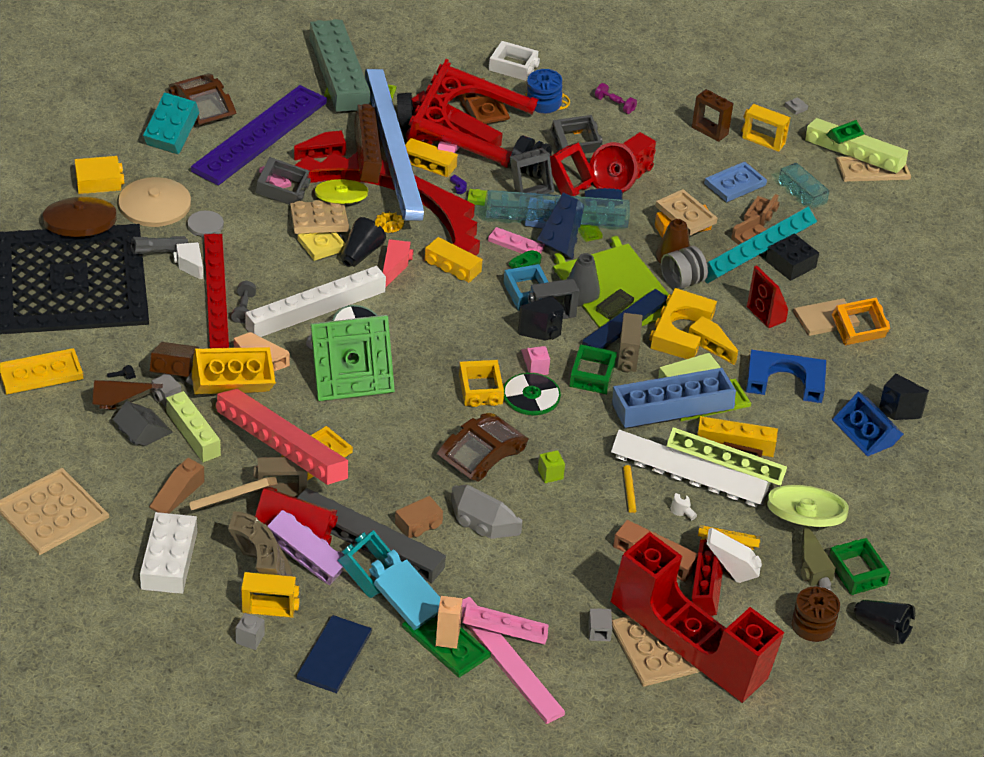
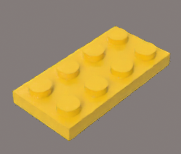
(40, 371)

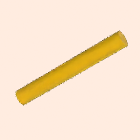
(629, 489)

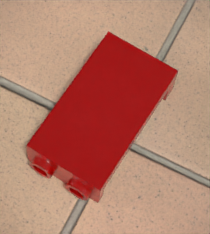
(315, 517)

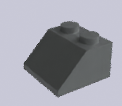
(140, 424)

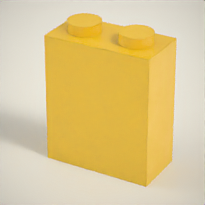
(99, 174)

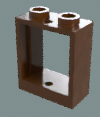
(707, 127)

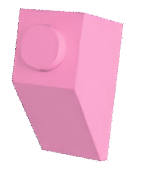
(537, 360)

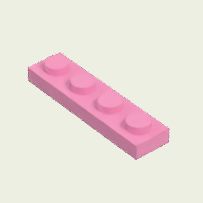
(505, 623)

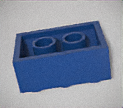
(867, 425)

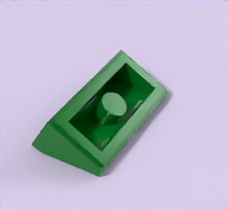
(845, 132)

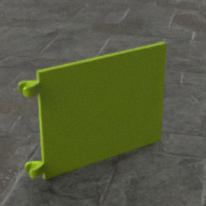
(616, 270)

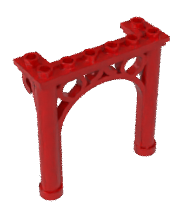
(427, 128)

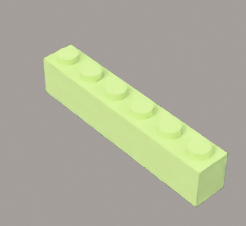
(861, 148)
(727, 456)

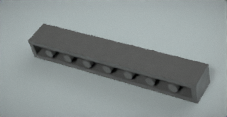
(351, 524)

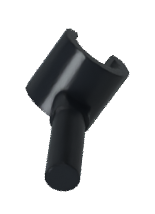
(127, 371)

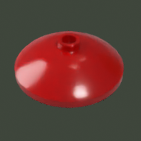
(605, 164)

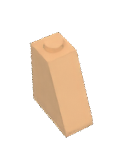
(279, 356)
(449, 622)

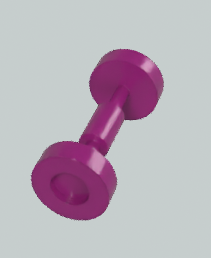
(602, 91)

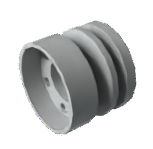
(684, 267)

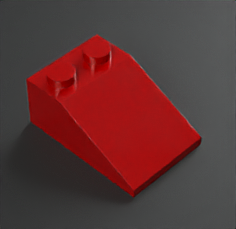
(766, 300)

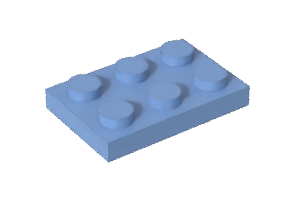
(735, 181)

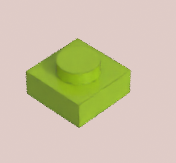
(477, 196)

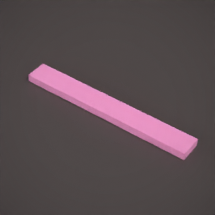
(516, 671)

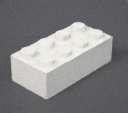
(168, 553)

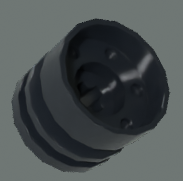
(527, 144)

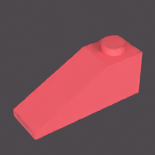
(396, 259)

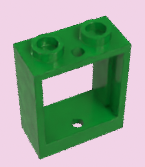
(598, 383)
(865, 581)

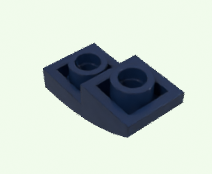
(607, 193)

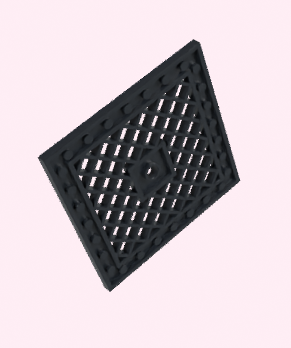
(132, 313)

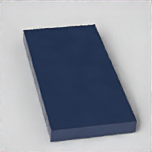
(334, 654)

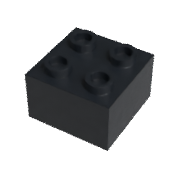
(792, 257)

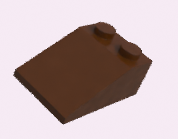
(113, 393)

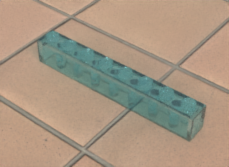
(540, 206)

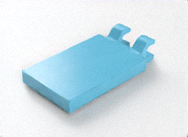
(406, 590)

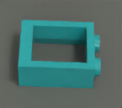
(377, 548)

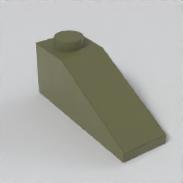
(814, 560)

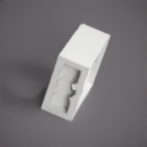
(499, 65)

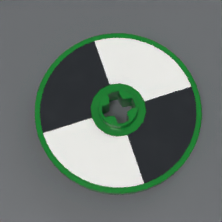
(519, 397)

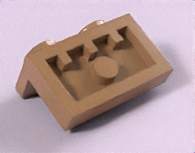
(747, 229)

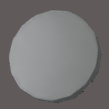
(205, 223)

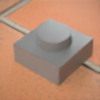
(796, 106)

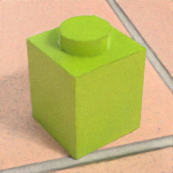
(551, 466)

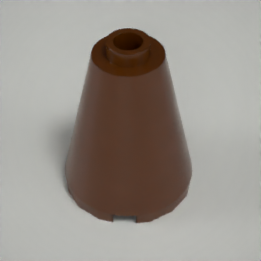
(674, 239)

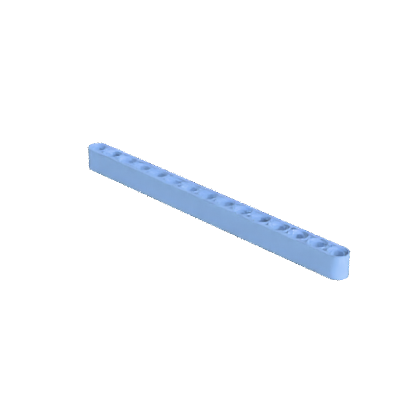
(394, 146)

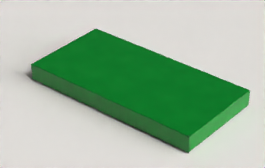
(460, 660)

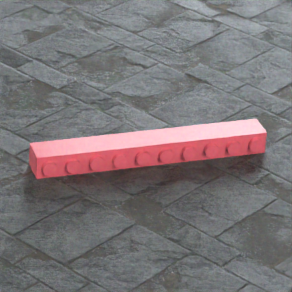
(282, 436)

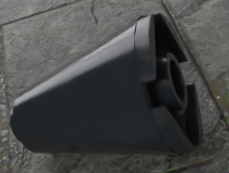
(362, 241)
(887, 618)

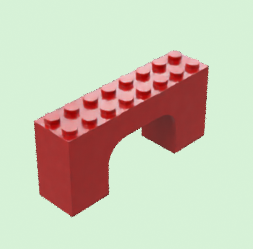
(732, 657)

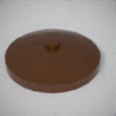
(79, 216)

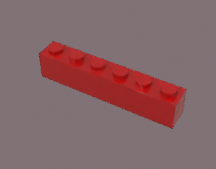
(465, 122)

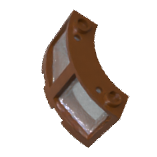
(208, 96)
(482, 445)

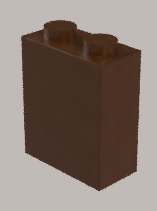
(172, 359)

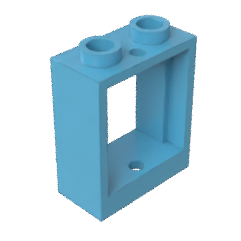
(520, 274)

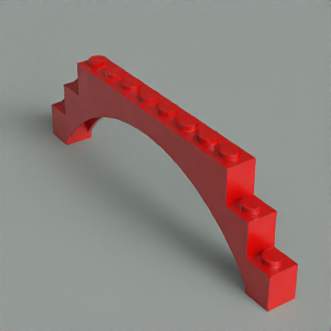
(450, 209)

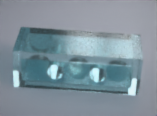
(803, 185)

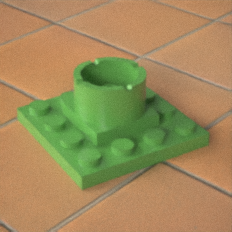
(367, 370)

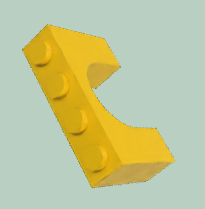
(680, 306)

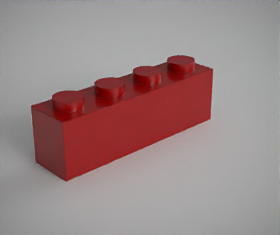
(707, 580)

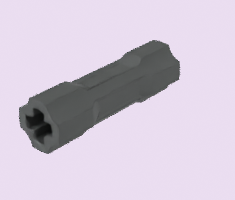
(146, 245)

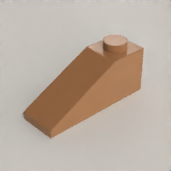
(179, 486)

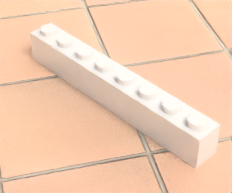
(315, 302)
(690, 467)

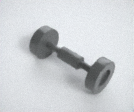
(245, 290)

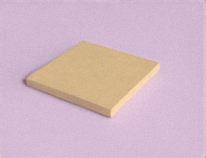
(51, 511)
(648, 655)

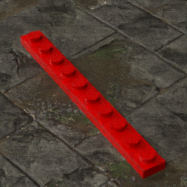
(216, 291)

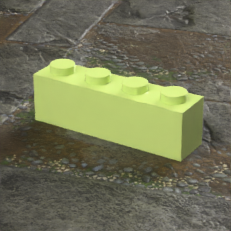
(193, 426)

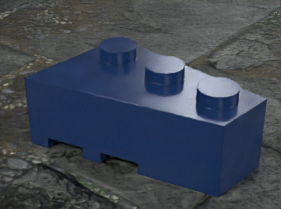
(563, 225)

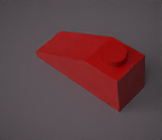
(321, 146)

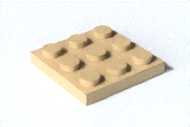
(318, 217)

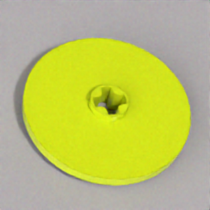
(341, 191)

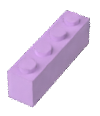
(306, 547)

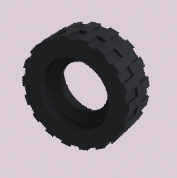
(405, 110)

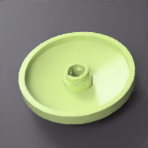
(808, 505)

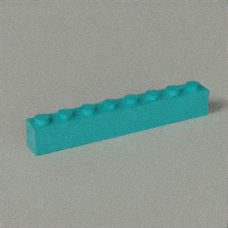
(759, 244)

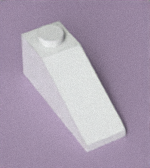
(735, 557)

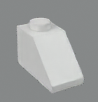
(189, 259)

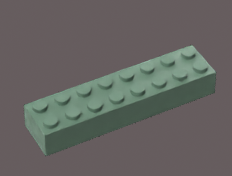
(339, 64)

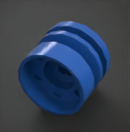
(547, 87)

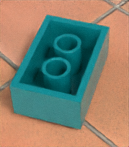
(171, 123)

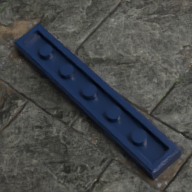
(612, 330)

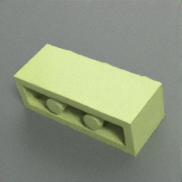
(691, 365)

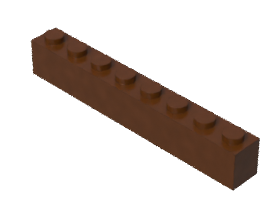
(367, 143)

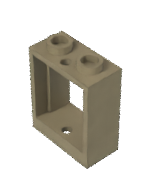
(629, 342)
(281, 466)

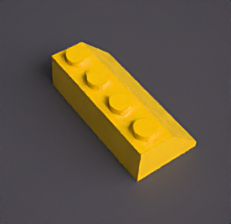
(232, 368)
(739, 433)

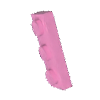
(514, 241)

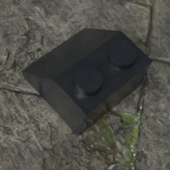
(541, 319)
(903, 399)

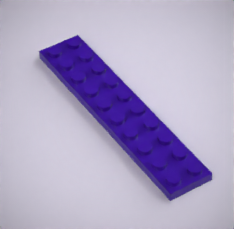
(258, 135)

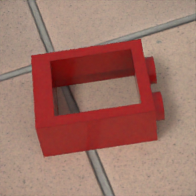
(560, 175)

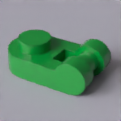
(527, 258)

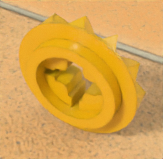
(390, 226)

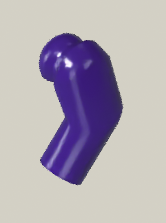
(461, 185)

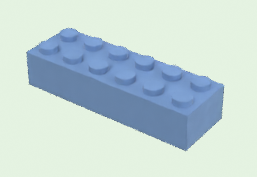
(673, 397)

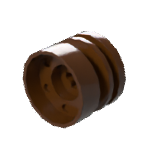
(815, 614)

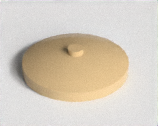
(154, 202)

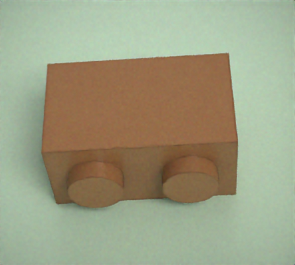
(419, 517)

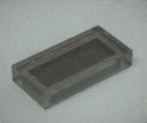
(615, 304)

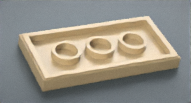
(858, 170)
(233, 493)

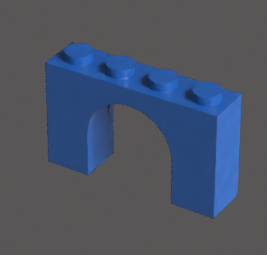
(809, 370)

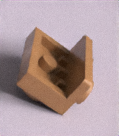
(764, 208)

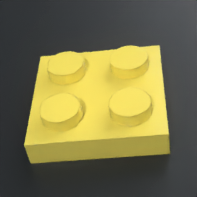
(321, 244)

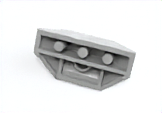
(484, 513)

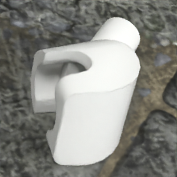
(682, 507)

